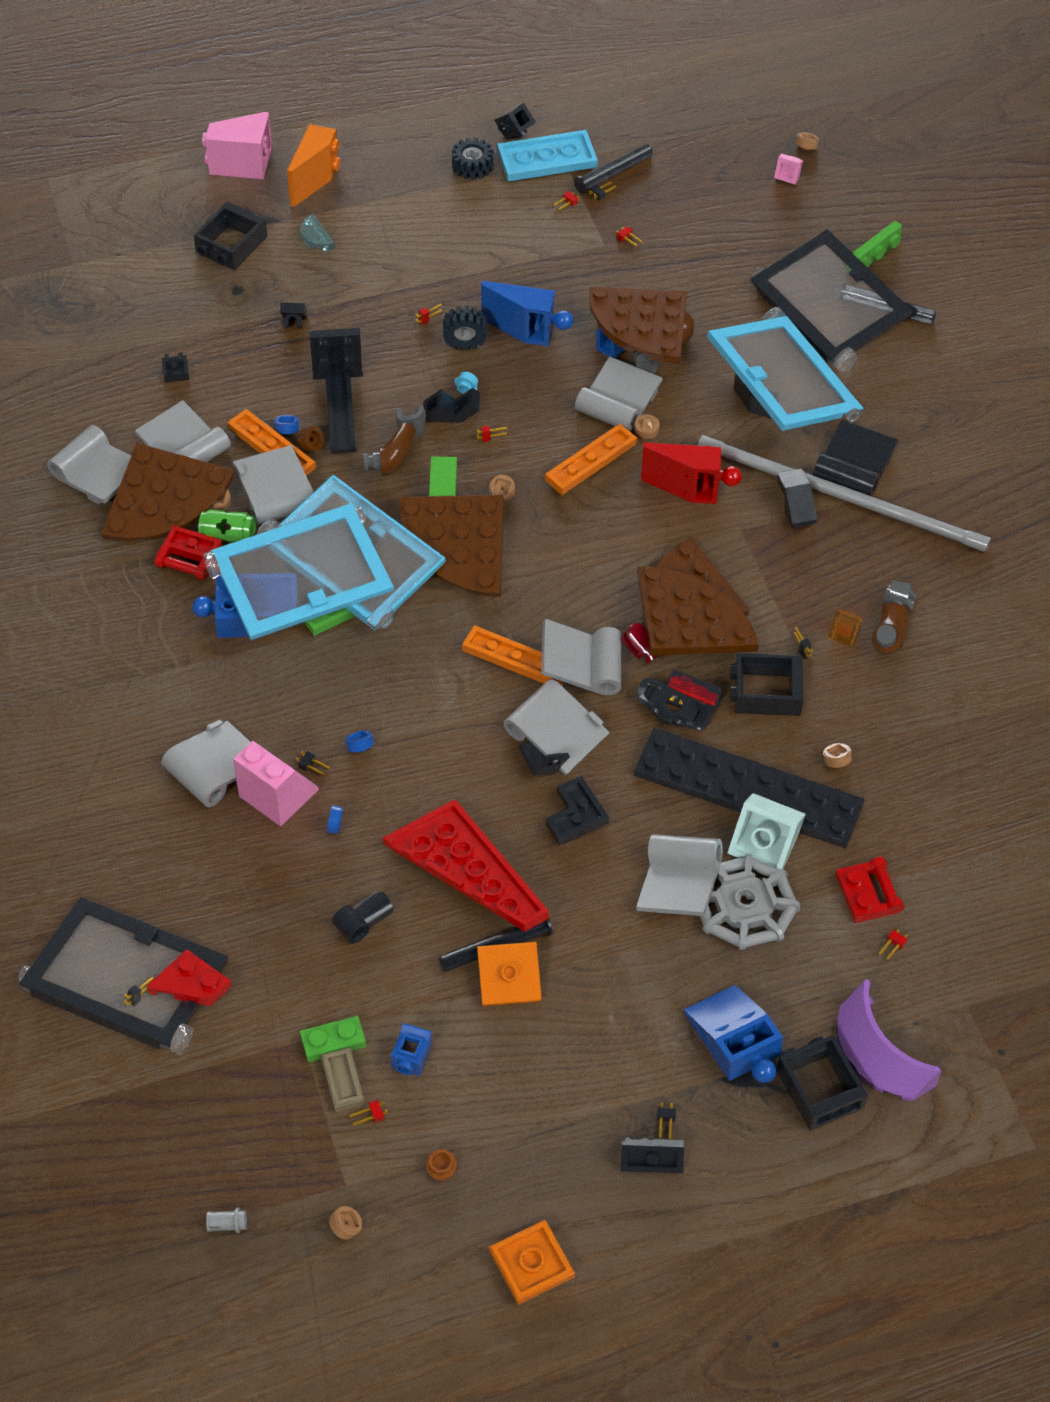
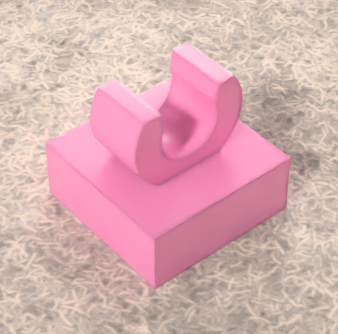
(788, 168)

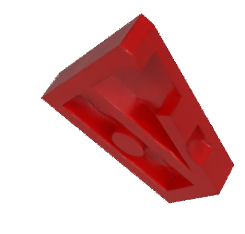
(190, 980)

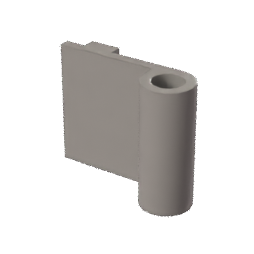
(618, 394)
(184, 433)
(90, 465)
(273, 483)
(582, 658)
(556, 724)
(206, 761)
(680, 874)

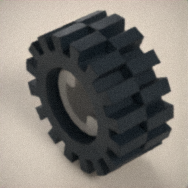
(465, 165)
(464, 318)

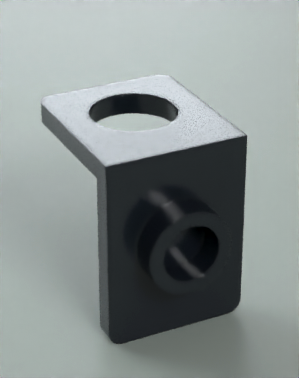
(539, 763)

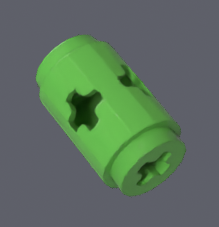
(213, 521)

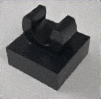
(293, 311)
(175, 368)

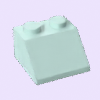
(766, 831)

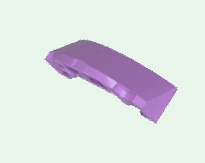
(874, 1056)

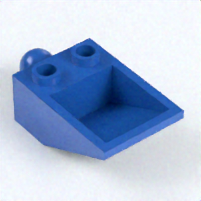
(523, 311)
(226, 616)
(737, 1034)

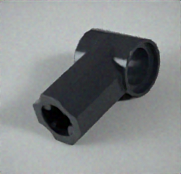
(356, 921)

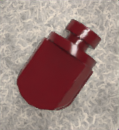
(637, 642)

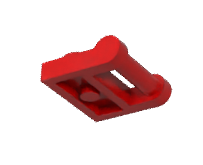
(189, 545)
(860, 893)

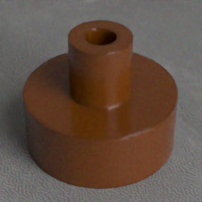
(311, 439)

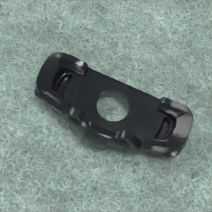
(655, 697)

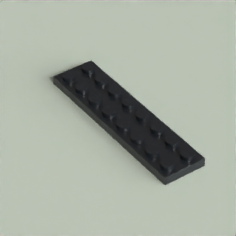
(732, 780)

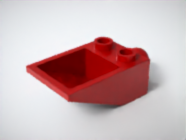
(687, 471)

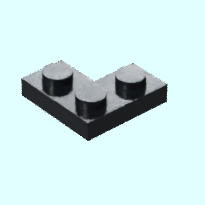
(582, 812)

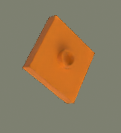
(509, 974)
(531, 1262)

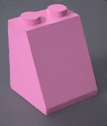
(239, 146)
(270, 784)

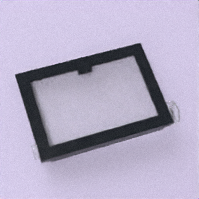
(830, 298)
(96, 962)

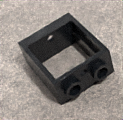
(238, 219)
(767, 665)
(834, 1107)

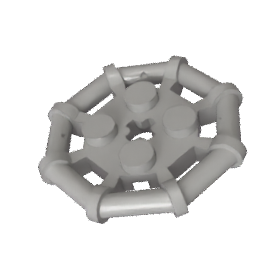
(758, 911)

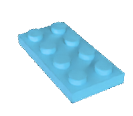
(547, 155)

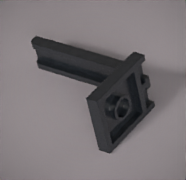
(337, 358)

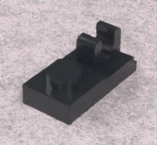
(652, 1155)

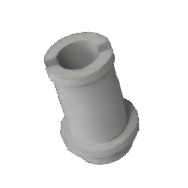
(226, 1220)

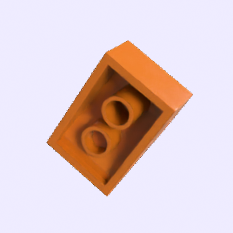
(313, 163)

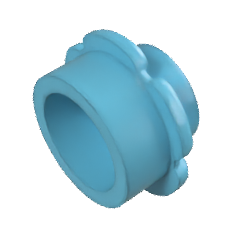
(465, 382)

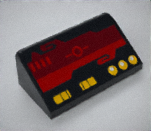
(695, 688)

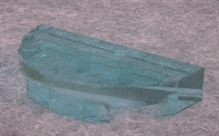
(315, 235)

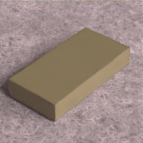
(342, 1080)

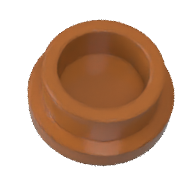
(441, 1165)

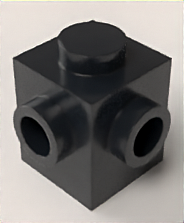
(515, 121)

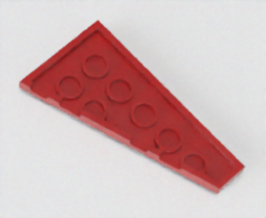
(462, 856)

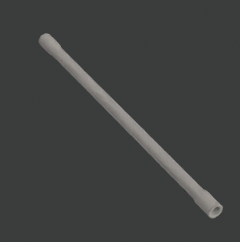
(966, 537)

